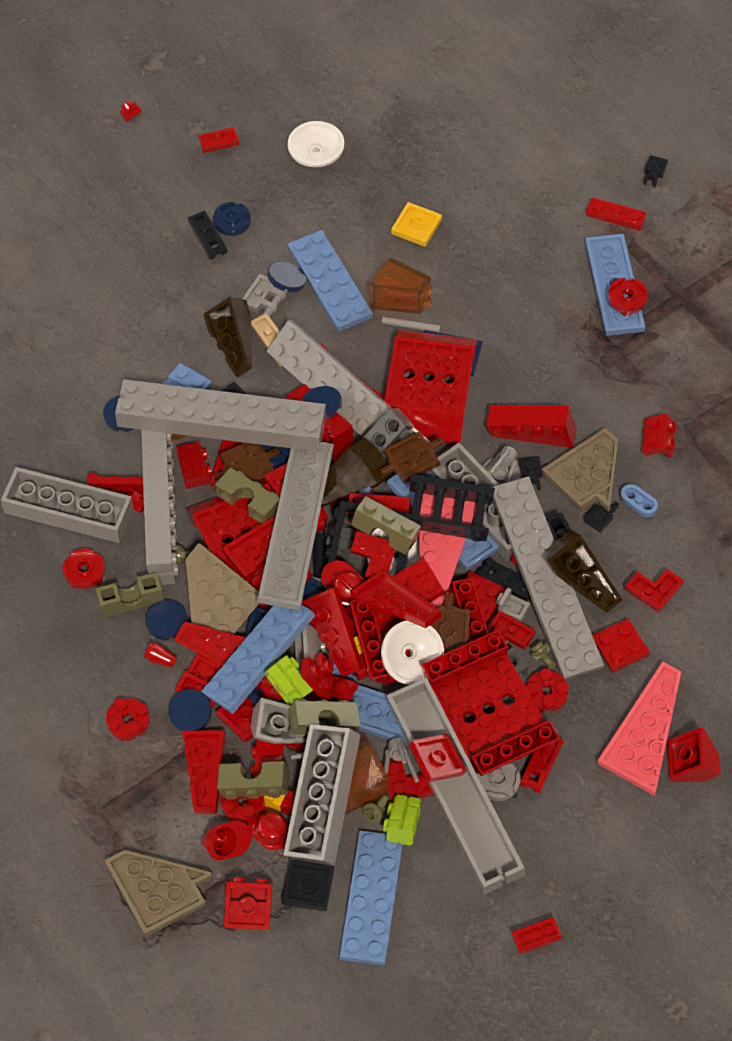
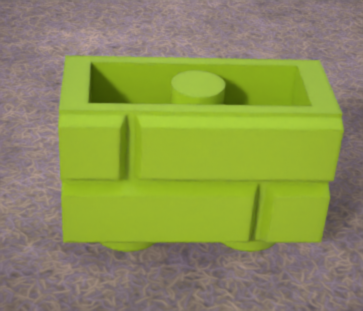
(288, 680)
(403, 819)

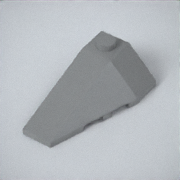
(272, 723)

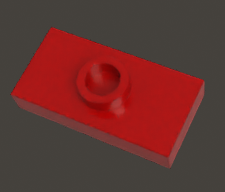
(218, 140)
(536, 935)

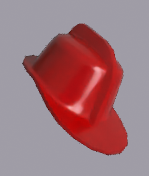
(343, 577)
(270, 829)
(227, 840)

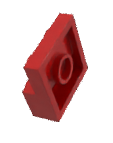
(248, 904)

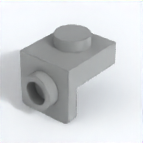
(512, 605)

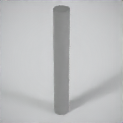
(410, 324)

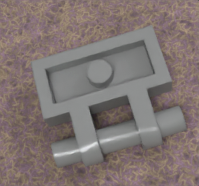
(259, 293)

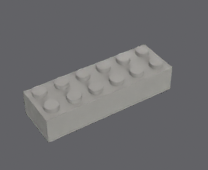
(461, 466)
(67, 504)
(322, 794)

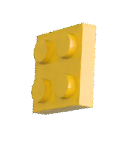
(416, 224)

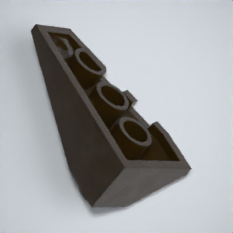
(231, 328)
(354, 471)
(579, 568)

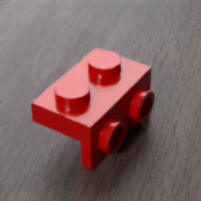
(659, 435)

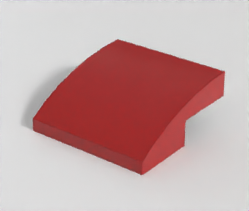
(198, 675)

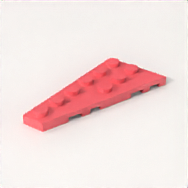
(442, 550)
(641, 739)

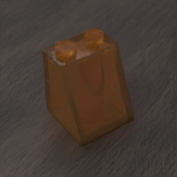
(400, 289)
(368, 779)

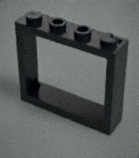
(335, 534)

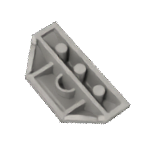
(308, 645)

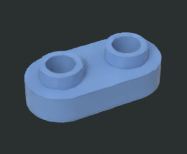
(640, 501)

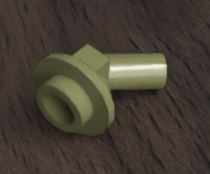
(181, 554)
(540, 650)
(372, 812)

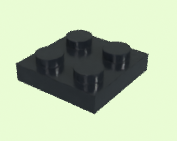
(308, 885)

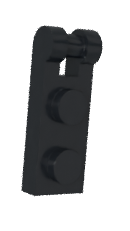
(207, 234)
(504, 578)

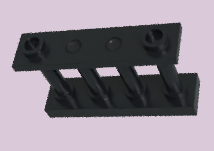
(450, 489)

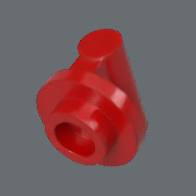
(129, 110)
(138, 500)

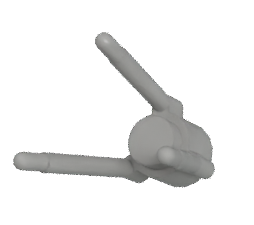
(504, 459)
(398, 752)

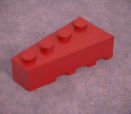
(533, 423)
(336, 429)

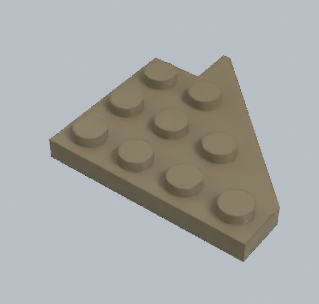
(586, 471)
(217, 593)
(156, 888)

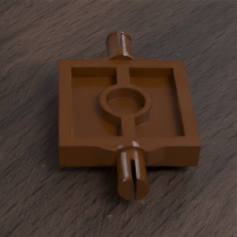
(412, 456)
(249, 459)
(453, 625)

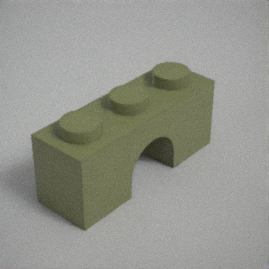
(236, 485)
(400, 530)
(143, 594)
(337, 714)
(271, 781)

